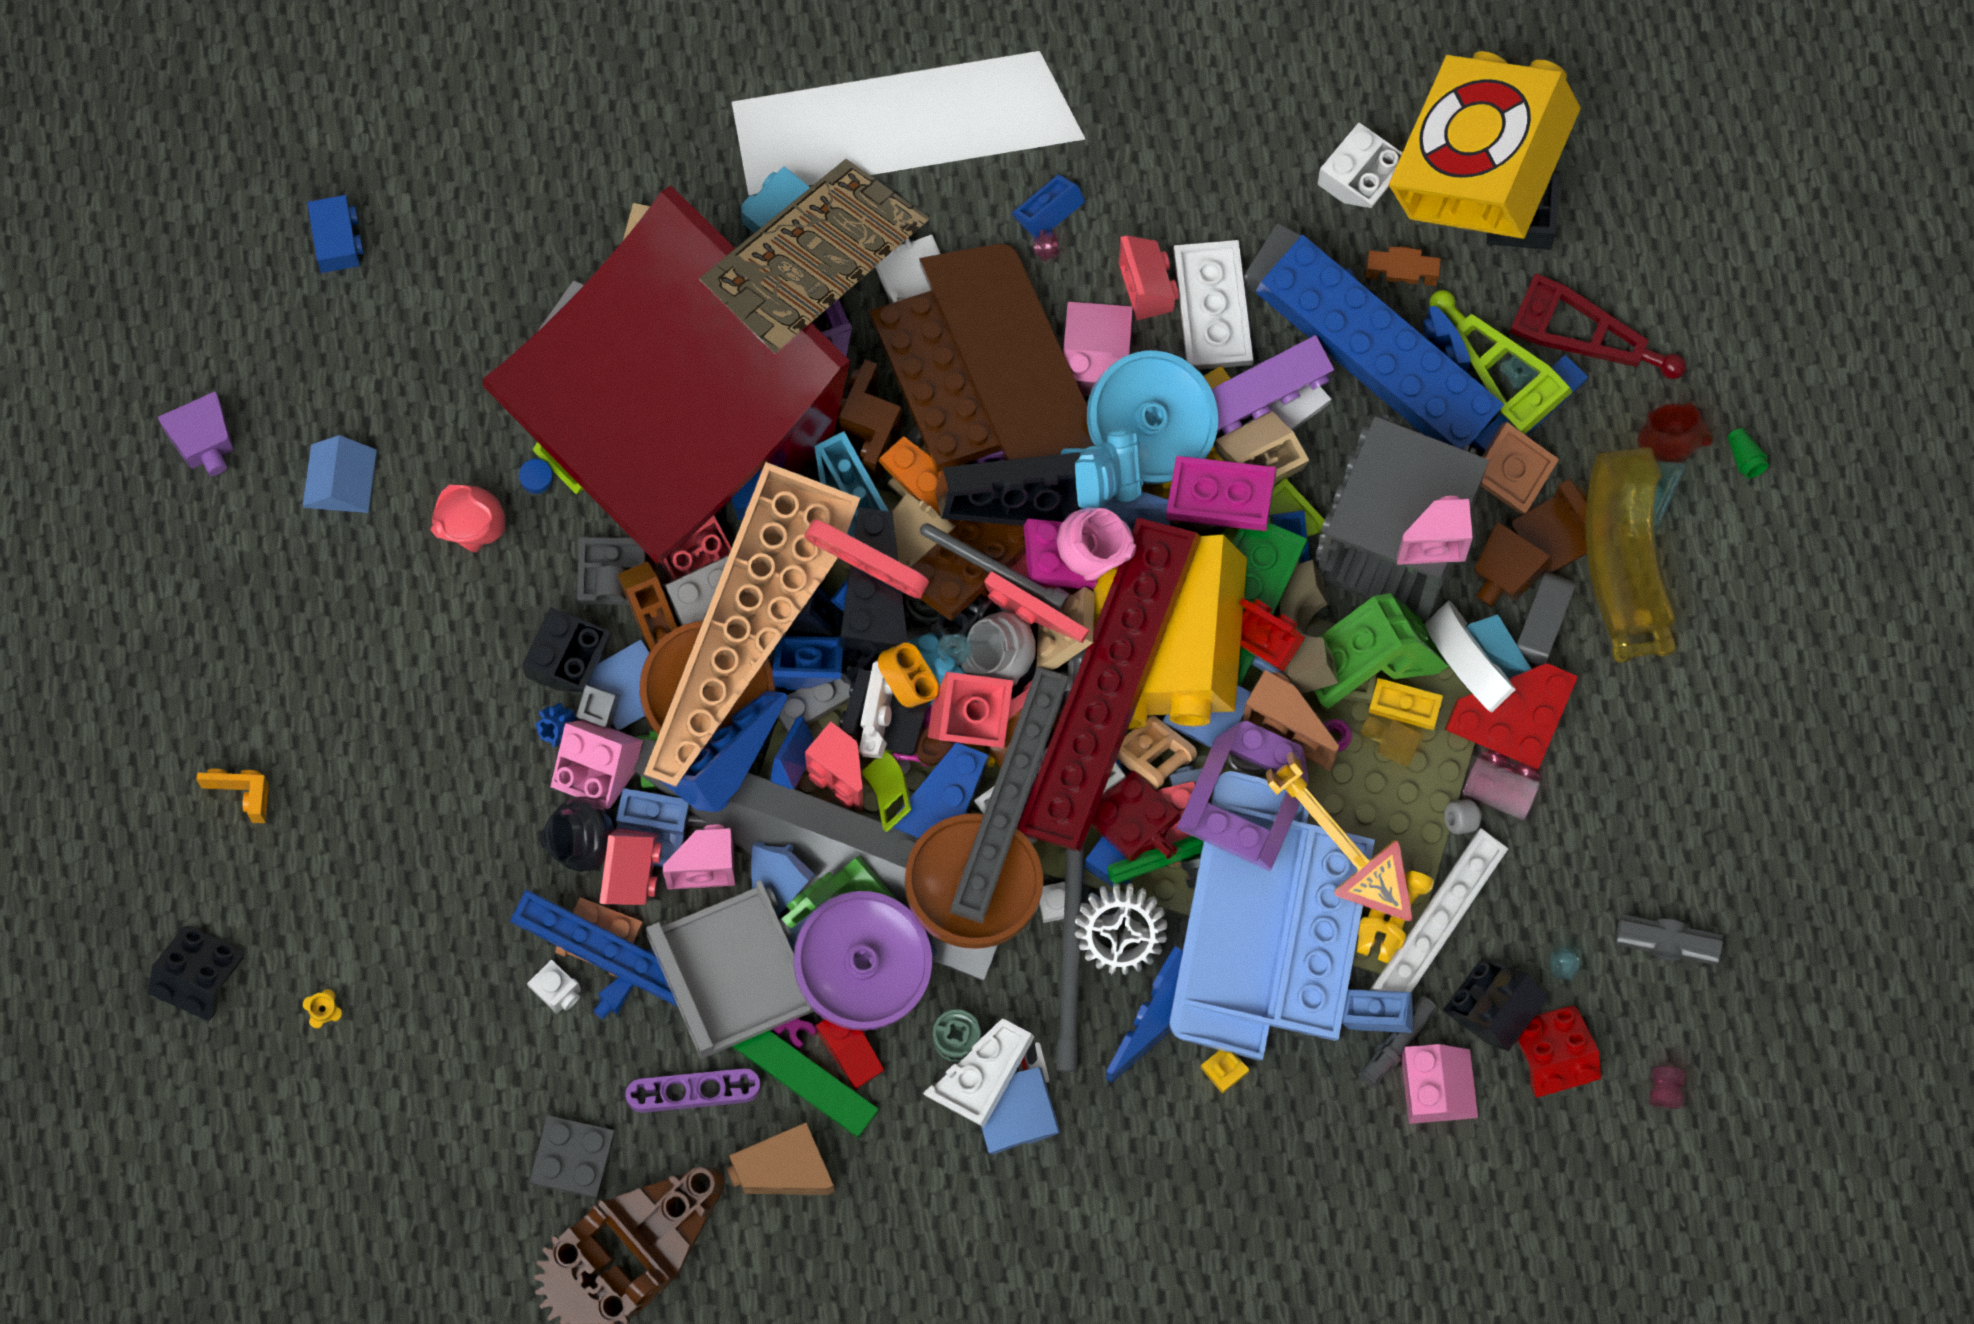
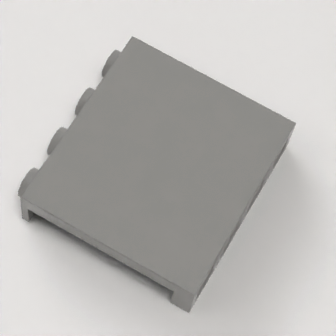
(730, 970)

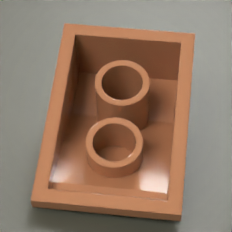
(1285, 712)

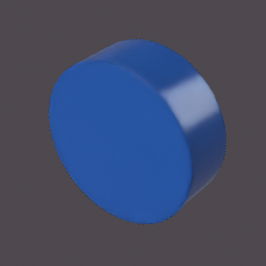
(535, 476)

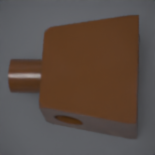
(1508, 565)

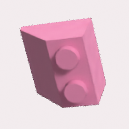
(1438, 534)
(702, 860)
(1438, 1083)

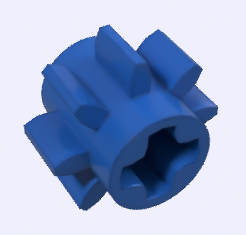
(553, 723)

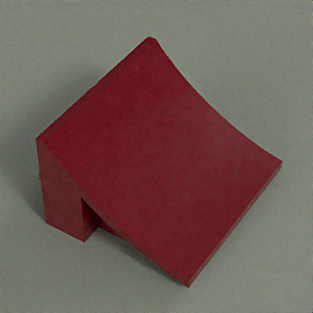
(663, 389)

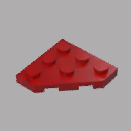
(1523, 721)

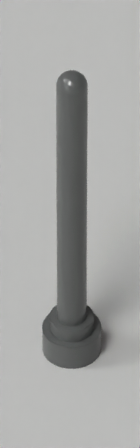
(1053, 597)

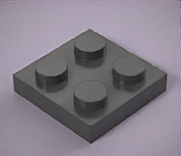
(572, 1157)

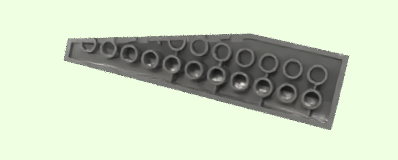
(825, 841)

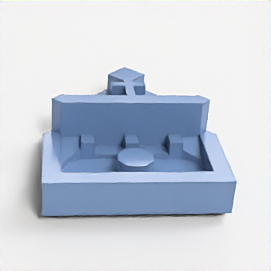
(779, 871)

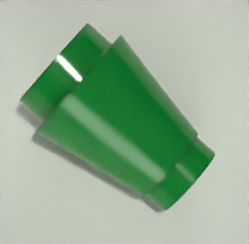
(1747, 454)

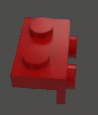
(1267, 636)

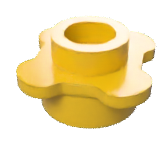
(325, 999)

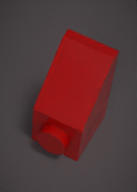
(850, 1052)

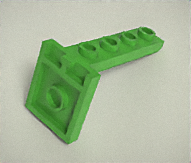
(852, 878)

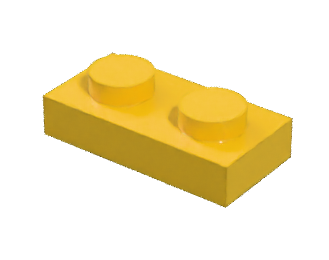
(1405, 704)

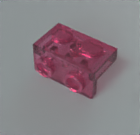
(1502, 784)

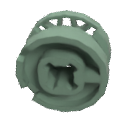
(955, 1034)

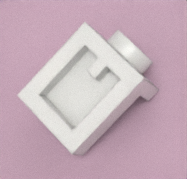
(555, 987)

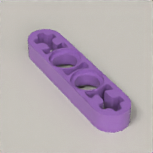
(693, 1086)

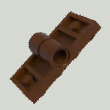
(957, 581)

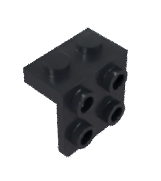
(905, 724)
(194, 971)

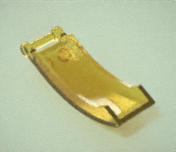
(1624, 553)

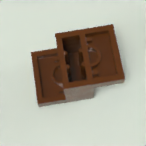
(869, 420)

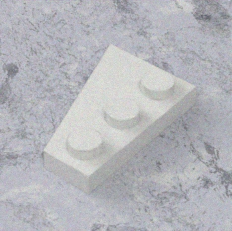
(983, 1075)

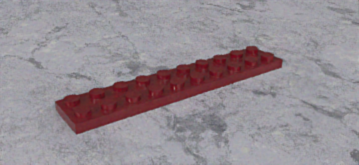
(1108, 685)

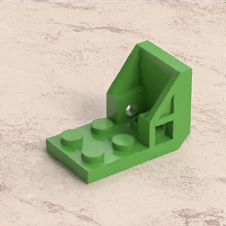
(1376, 638)

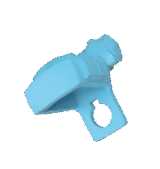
(1108, 470)

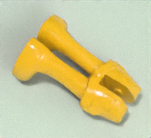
(1417, 885)

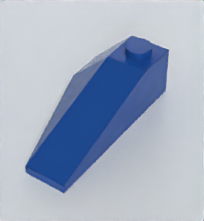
(729, 755)
(1151, 1020)

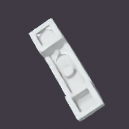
(1467, 658)

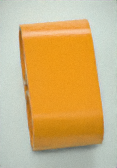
(910, 673)

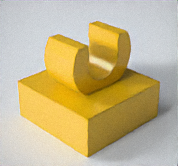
(1224, 1069)

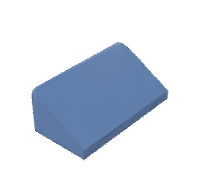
(1378, 1011)

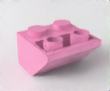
(595, 762)

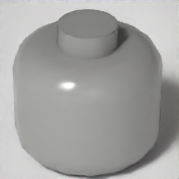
(1462, 816)

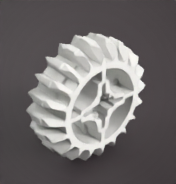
(1109, 924)

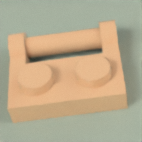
(1147, 743)

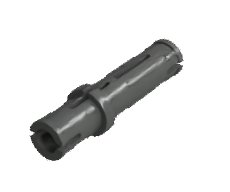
(1389, 1052)

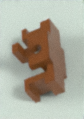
(1403, 265)

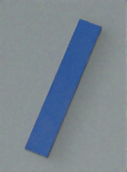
(592, 944)

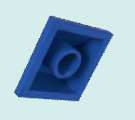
(806, 661)

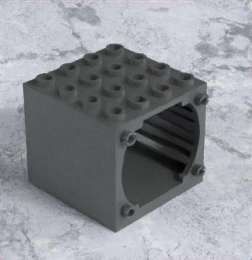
(1382, 495)

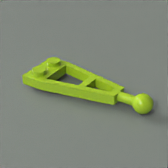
(1535, 398)

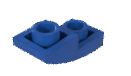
(1443, 334)

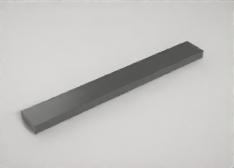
(1009, 795)

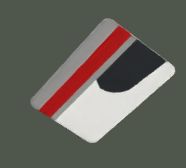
(1034, 1059)

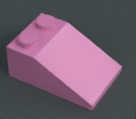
(1095, 340)

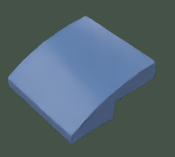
(622, 676)
(657, 815)
(1022, 1113)

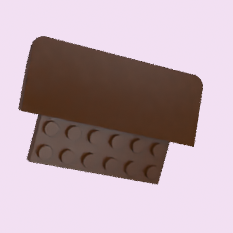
(982, 361)

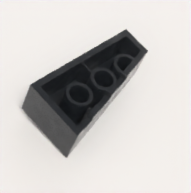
(1010, 490)

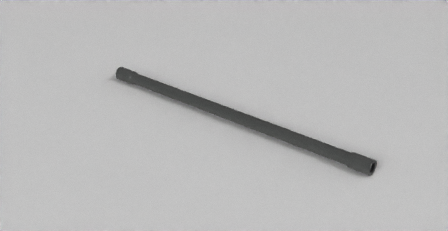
(1067, 1043)

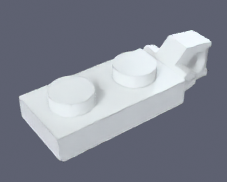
(875, 715)

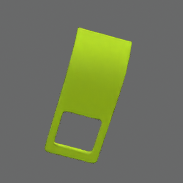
(889, 784)

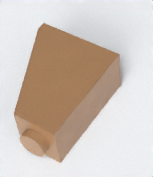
(782, 1166)

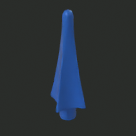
(613, 996)

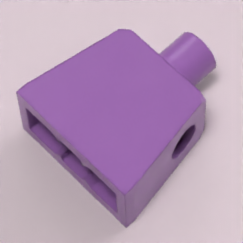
(200, 433)

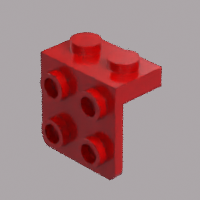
(1559, 1051)

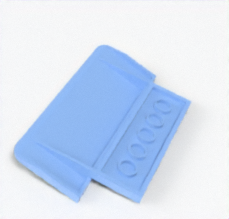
(1266, 941)

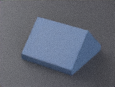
(340, 475)

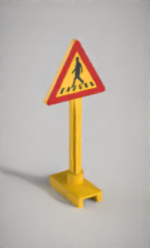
(1379, 880)

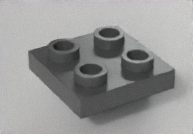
(598, 569)

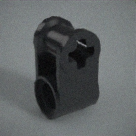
(967, 618)

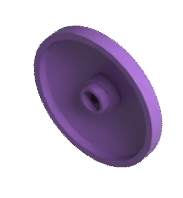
(862, 960)

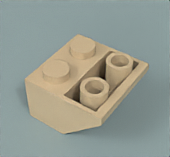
(1265, 443)

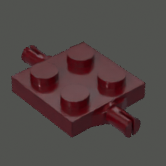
(1135, 818)

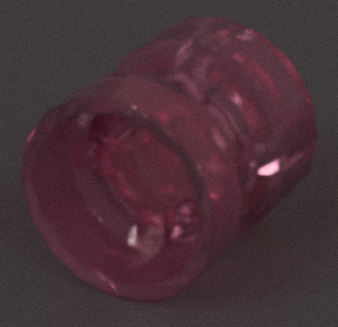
(1667, 1087)

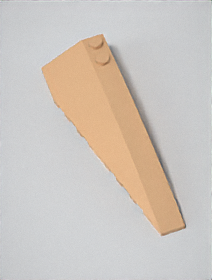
(754, 604)

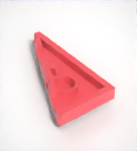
(1031, 609)

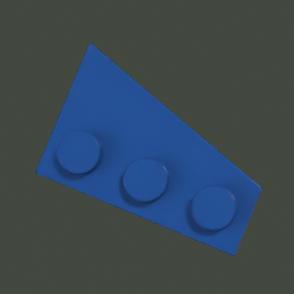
(946, 790)

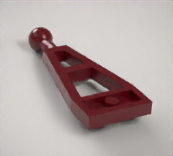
(1539, 307)

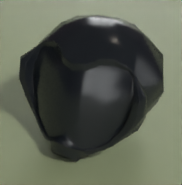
(578, 834)

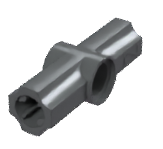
(1669, 939)

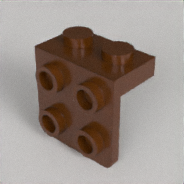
(1557, 526)

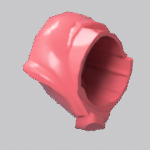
(468, 516)

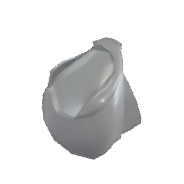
(1000, 647)

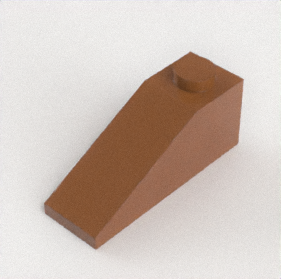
(647, 603)

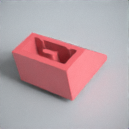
(835, 764)

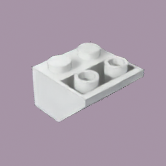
(1359, 168)

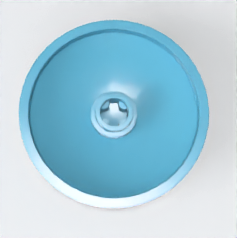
(1160, 400)

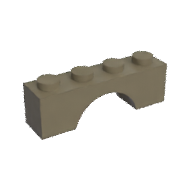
(1313, 662)

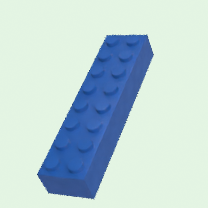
(1377, 346)

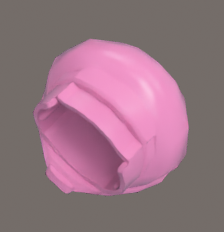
(1094, 542)

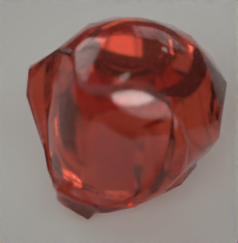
(1674, 432)

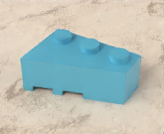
(843, 470)

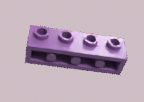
(1271, 382)

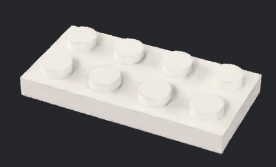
(1213, 304)

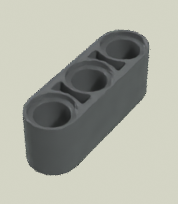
(1545, 618)

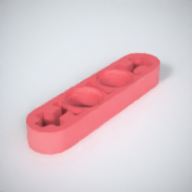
(866, 558)

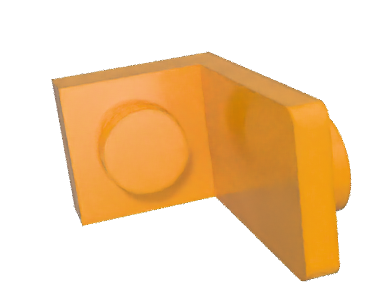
(254, 801)

